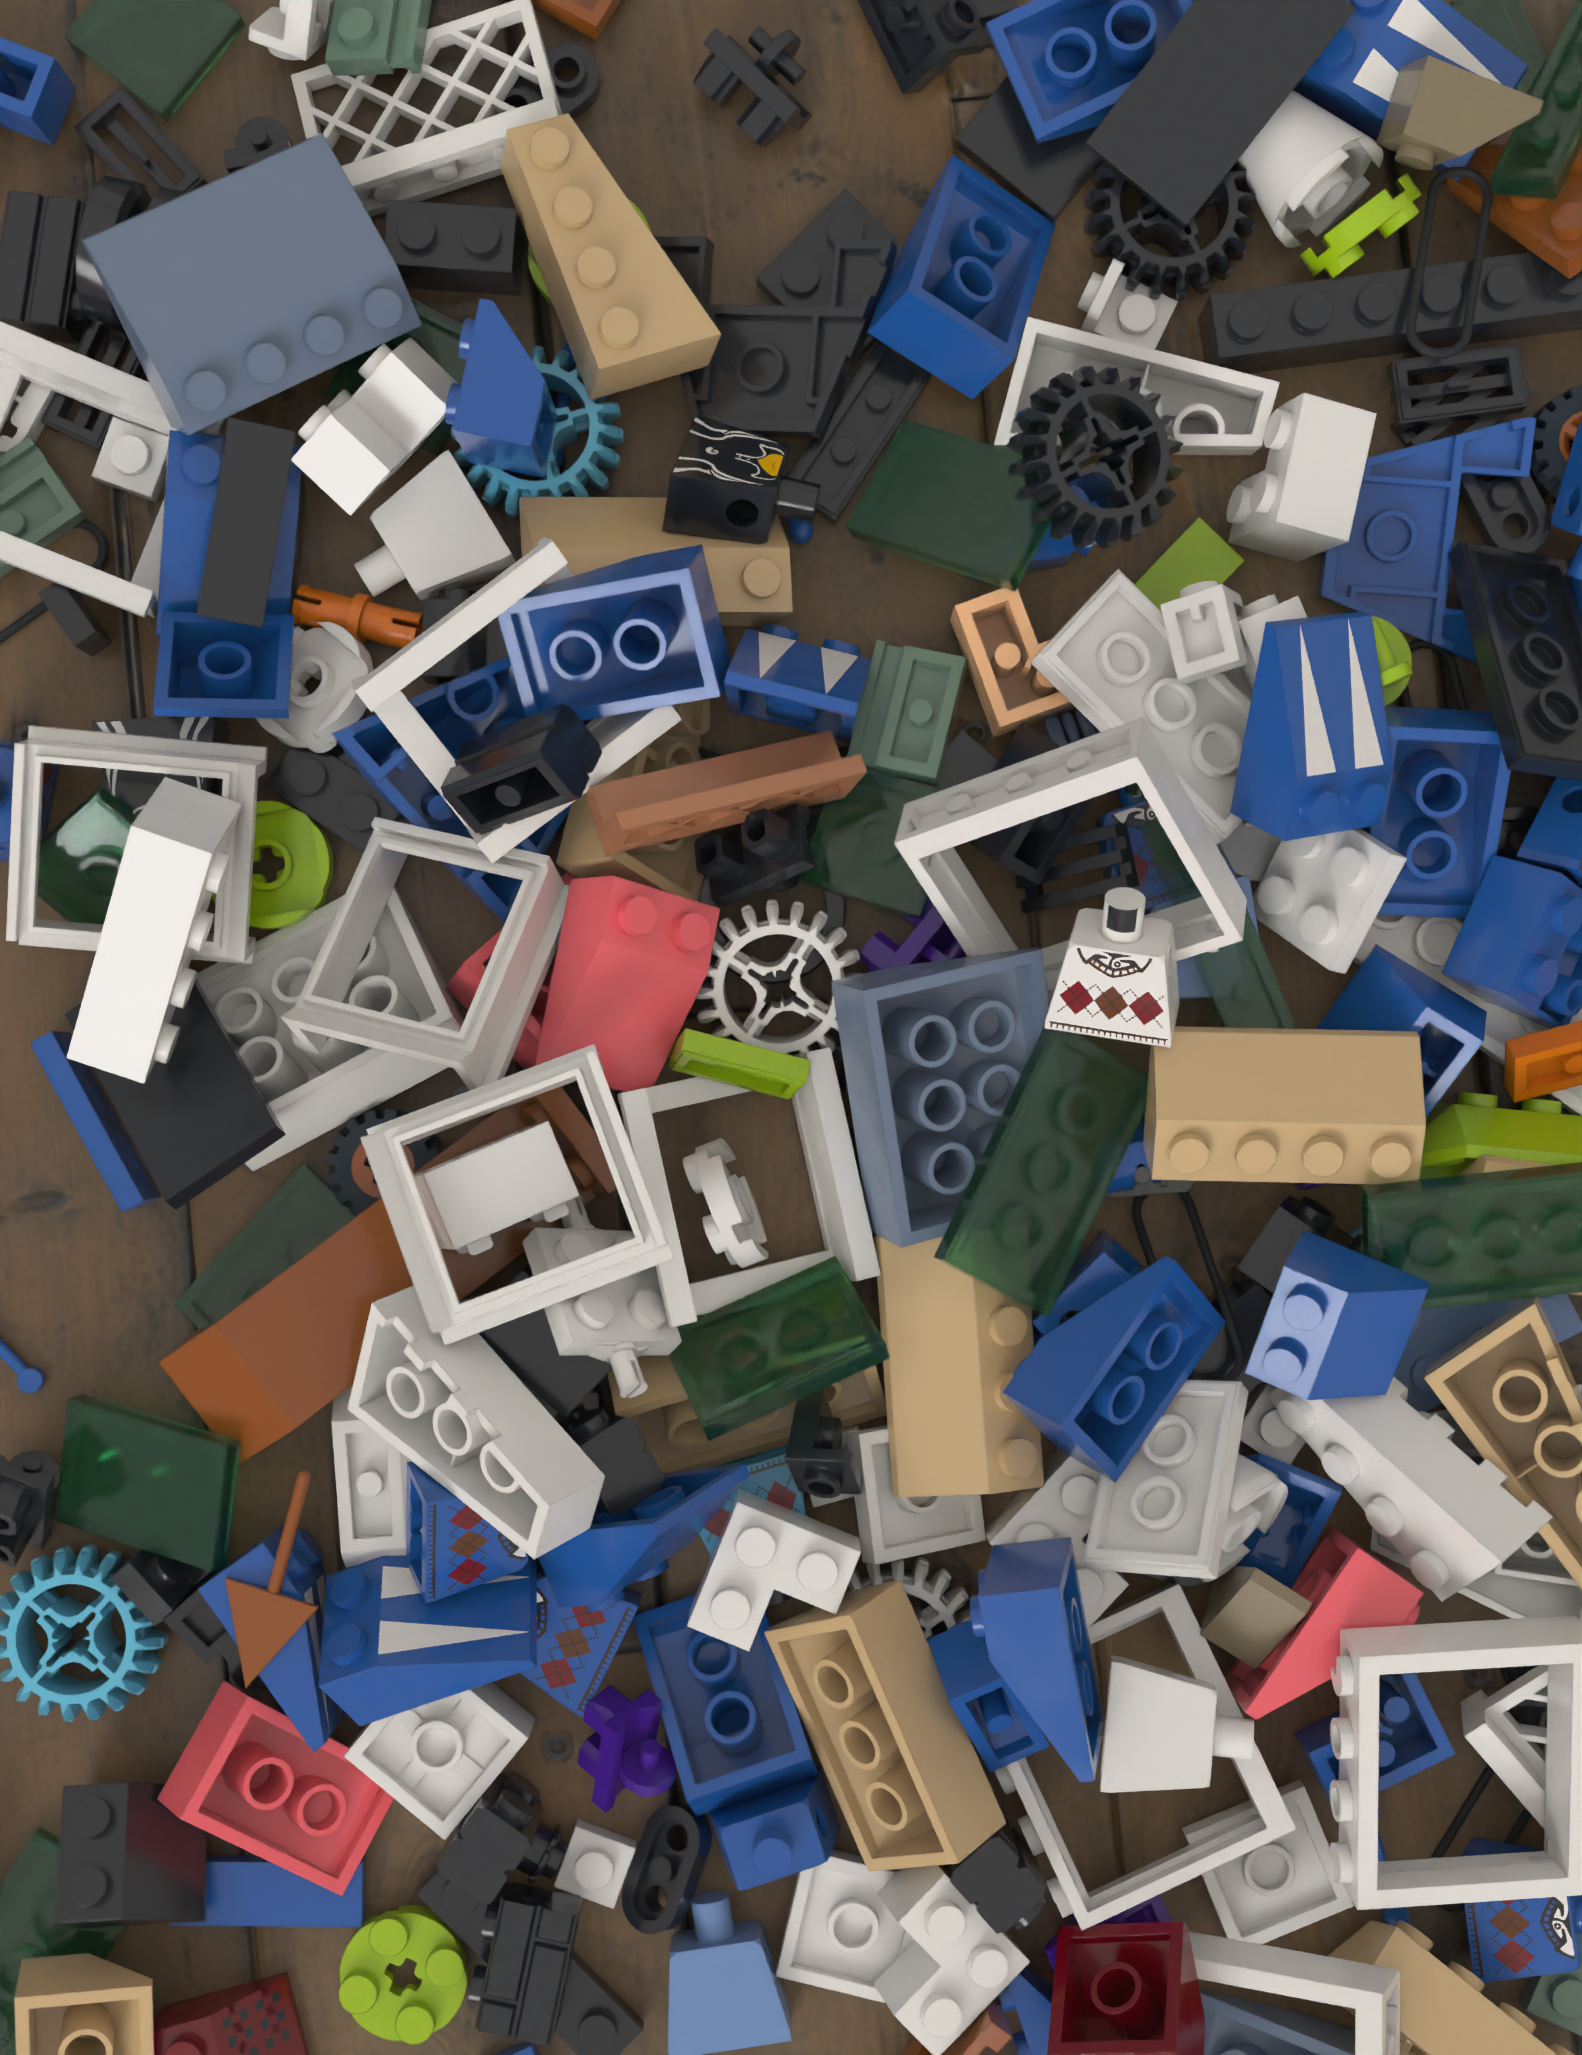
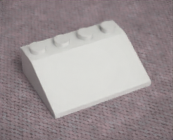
(326, 1089)

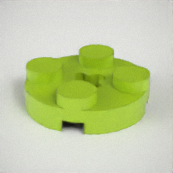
(1378, 213)
(307, 869)
(413, 2010)

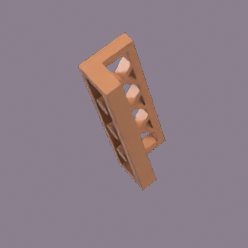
(720, 791)

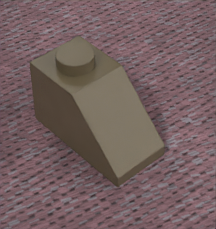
(1447, 112)

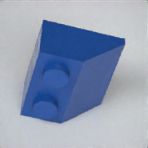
(1335, 1323)

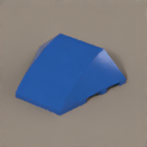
(456, 714)

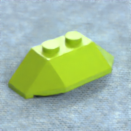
(1476, 1127)

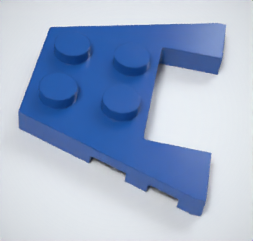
(1406, 528)

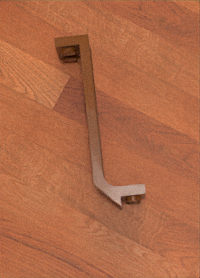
(303, 1331)

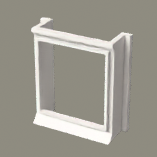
(112, 392)
(618, 735)
(234, 763)
(508, 985)
(830, 1171)
(415, 1231)

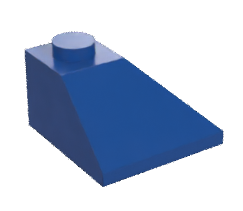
(223, 667)

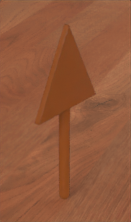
(263, 1616)

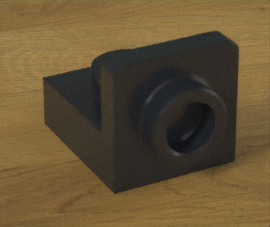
(816, 1451)
(156, 1582)

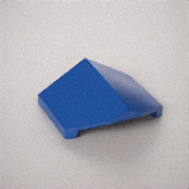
(1297, 1527)

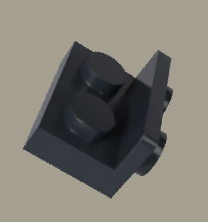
(923, 36)

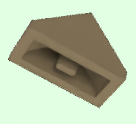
(1251, 1613)

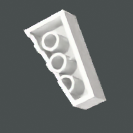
(1213, 406)
(152, 928)

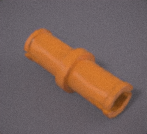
(358, 616)

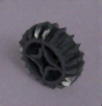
(1186, 259)
(1142, 434)

